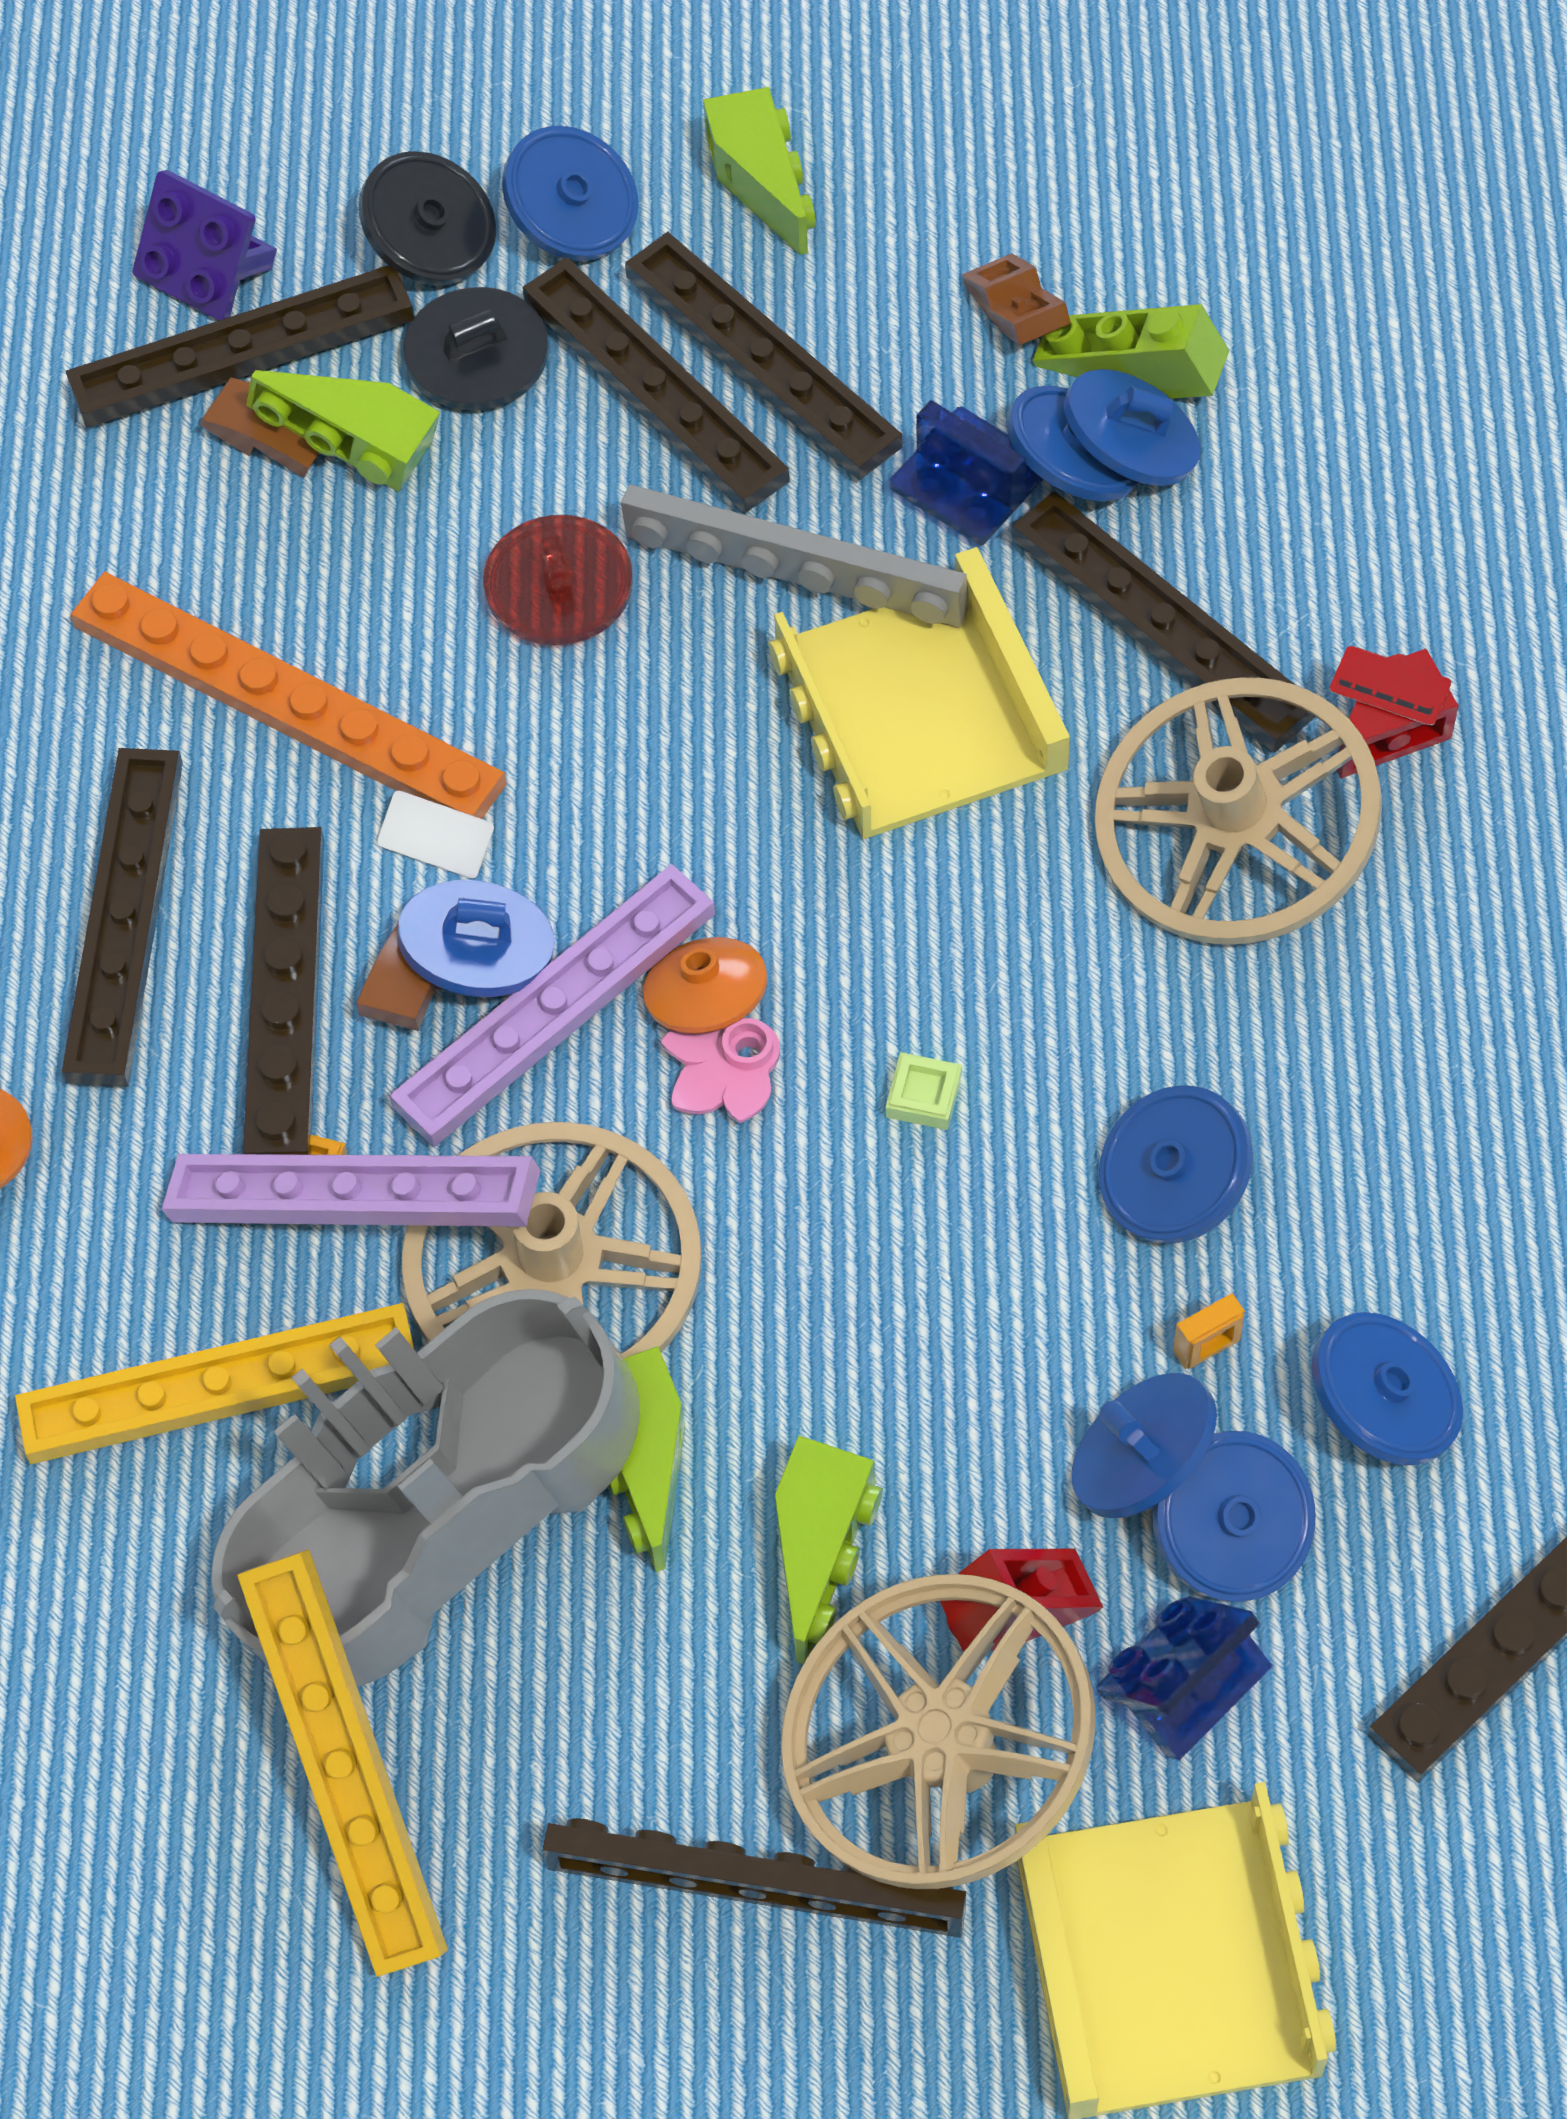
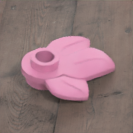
(718, 1074)

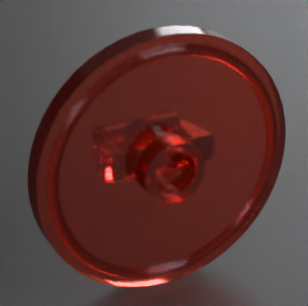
(558, 579)

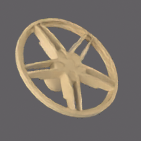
(1236, 806)
(560, 1246)
(938, 1732)

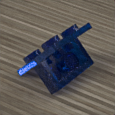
(964, 472)
(1187, 1671)

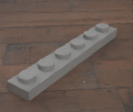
(795, 556)

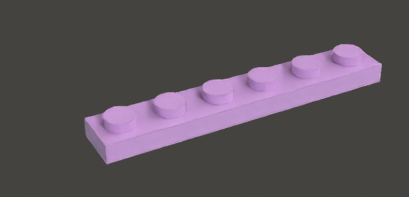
(552, 1005)
(352, 1189)

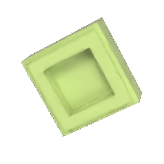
(923, 1091)

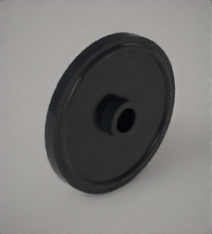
(427, 218)
(475, 348)

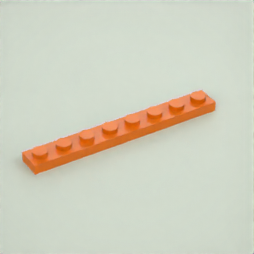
(286, 698)

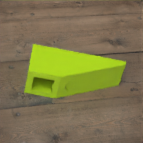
(753, 162)
(1163, 346)
(356, 420)
(654, 1462)
(818, 1517)

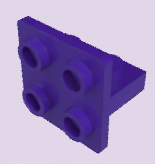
(198, 246)

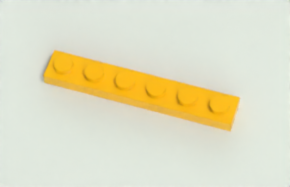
(199, 1385)
(342, 1763)

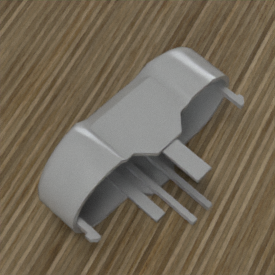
(526, 1429)

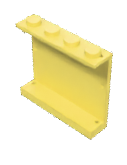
(922, 709)
(1174, 1958)

